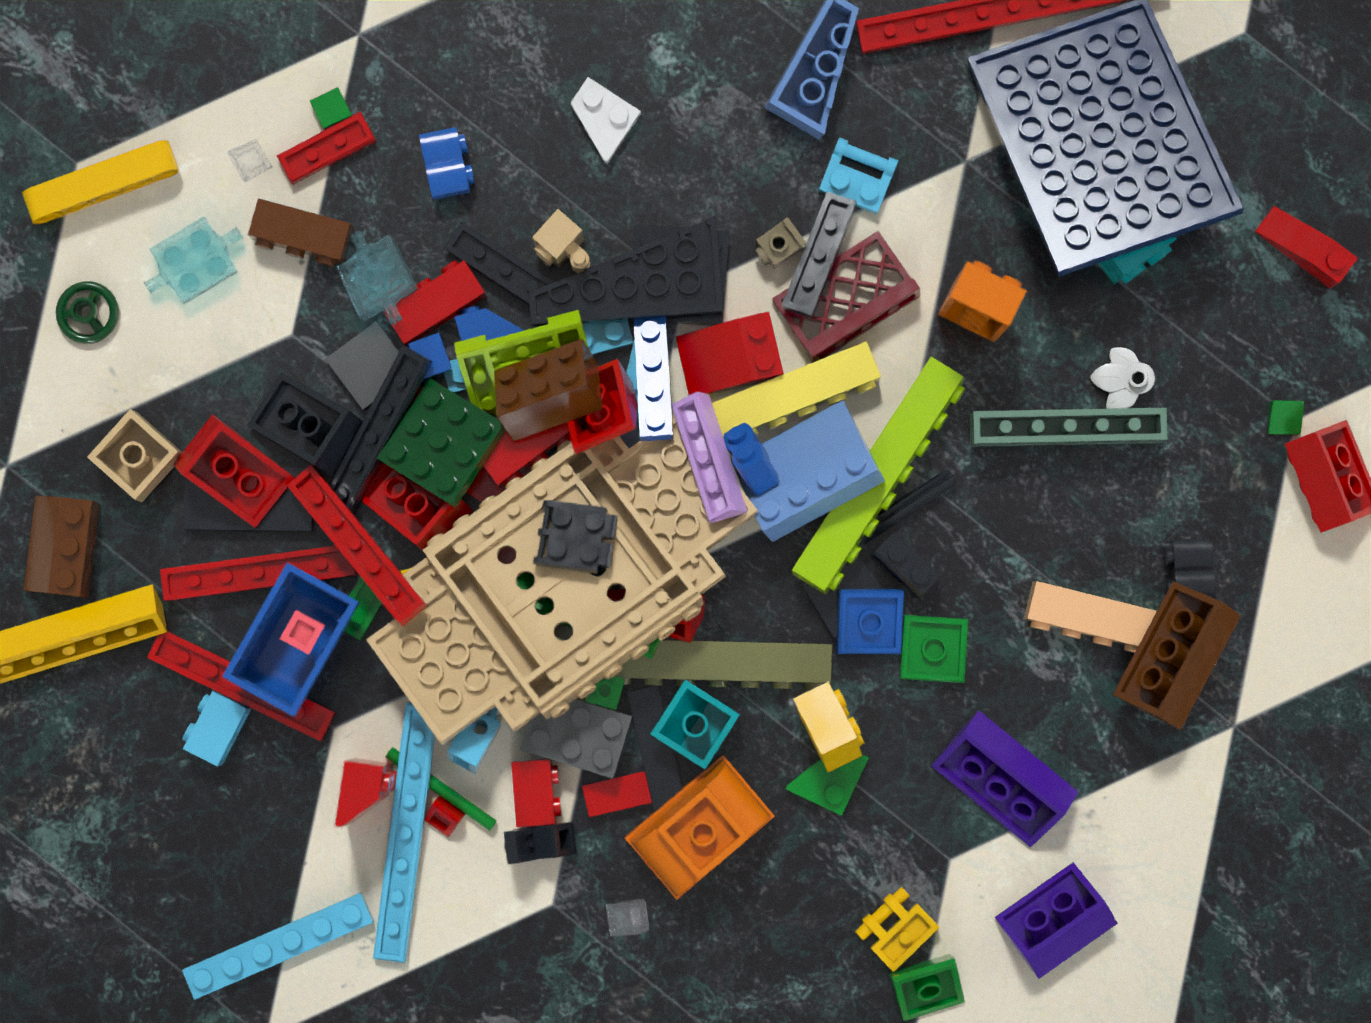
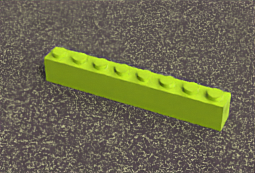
(893, 452)

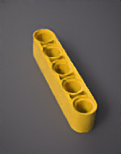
(100, 182)

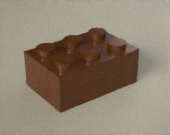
(547, 390)

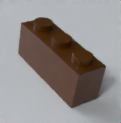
(300, 232)

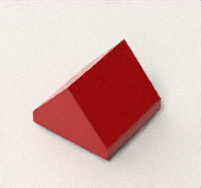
(444, 816)

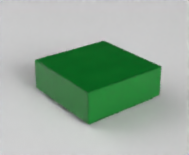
(330, 108)

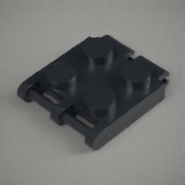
(576, 537)

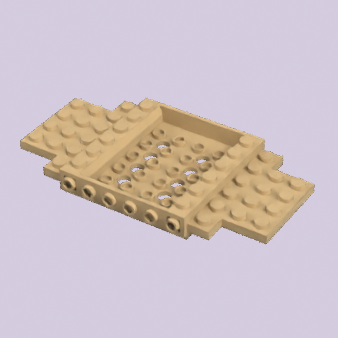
(481, 632)

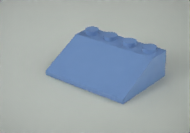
(818, 470)

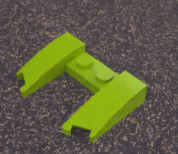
(481, 357)

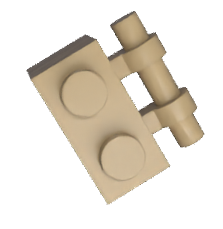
(559, 241)

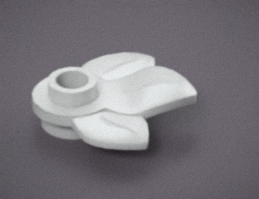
(1118, 378)

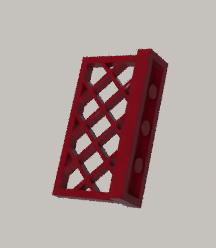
(867, 315)

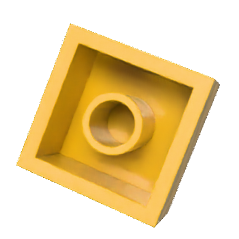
(826, 721)

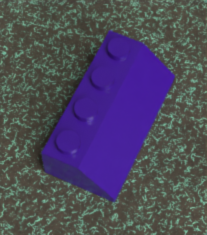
(1005, 779)

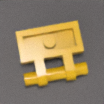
(904, 936)

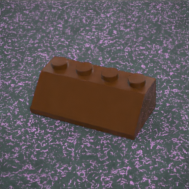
(1177, 654)

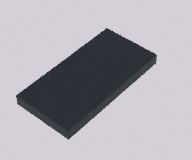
(207, 513)

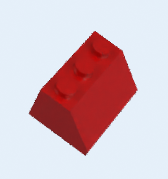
(1332, 475)
(363, 787)

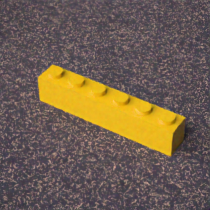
(80, 632)

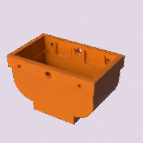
(699, 826)

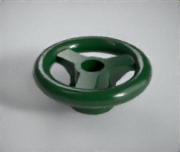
(78, 304)

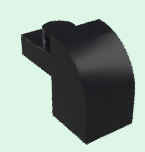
(539, 842)

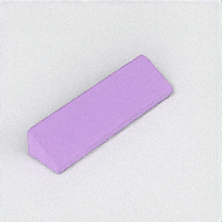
(709, 457)

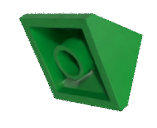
(927, 987)

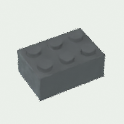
(581, 737)

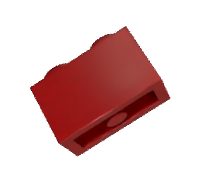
(535, 792)

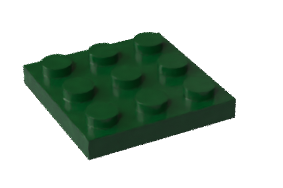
(442, 442)

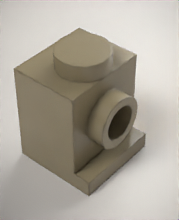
(793, 244)

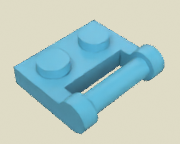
(854, 184)

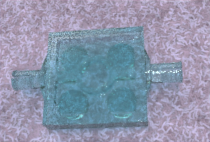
(193, 260)
(376, 277)

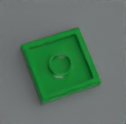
(933, 649)

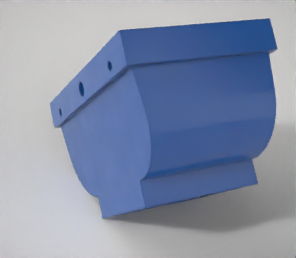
(272, 666)

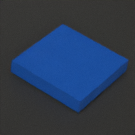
(869, 621)

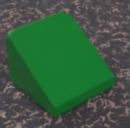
(1285, 417)

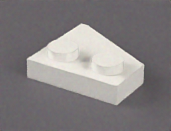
(604, 117)

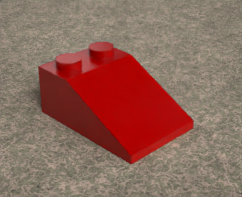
(730, 355)
(617, 411)
(233, 471)
(410, 507)

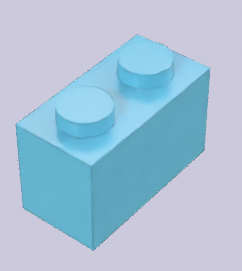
(215, 728)

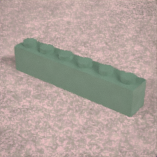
(1068, 427)

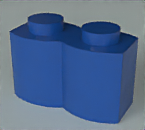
(445, 163)
(751, 459)

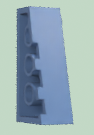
(812, 75)

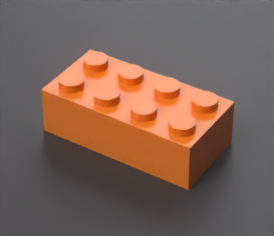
(982, 301)

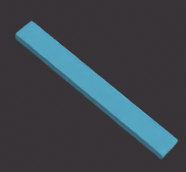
(404, 838)

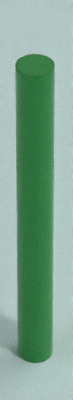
(452, 796)

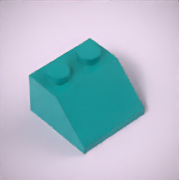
(695, 724)

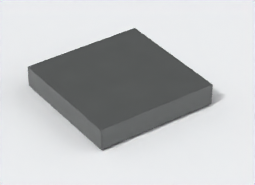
(364, 363)

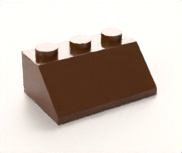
(61, 546)

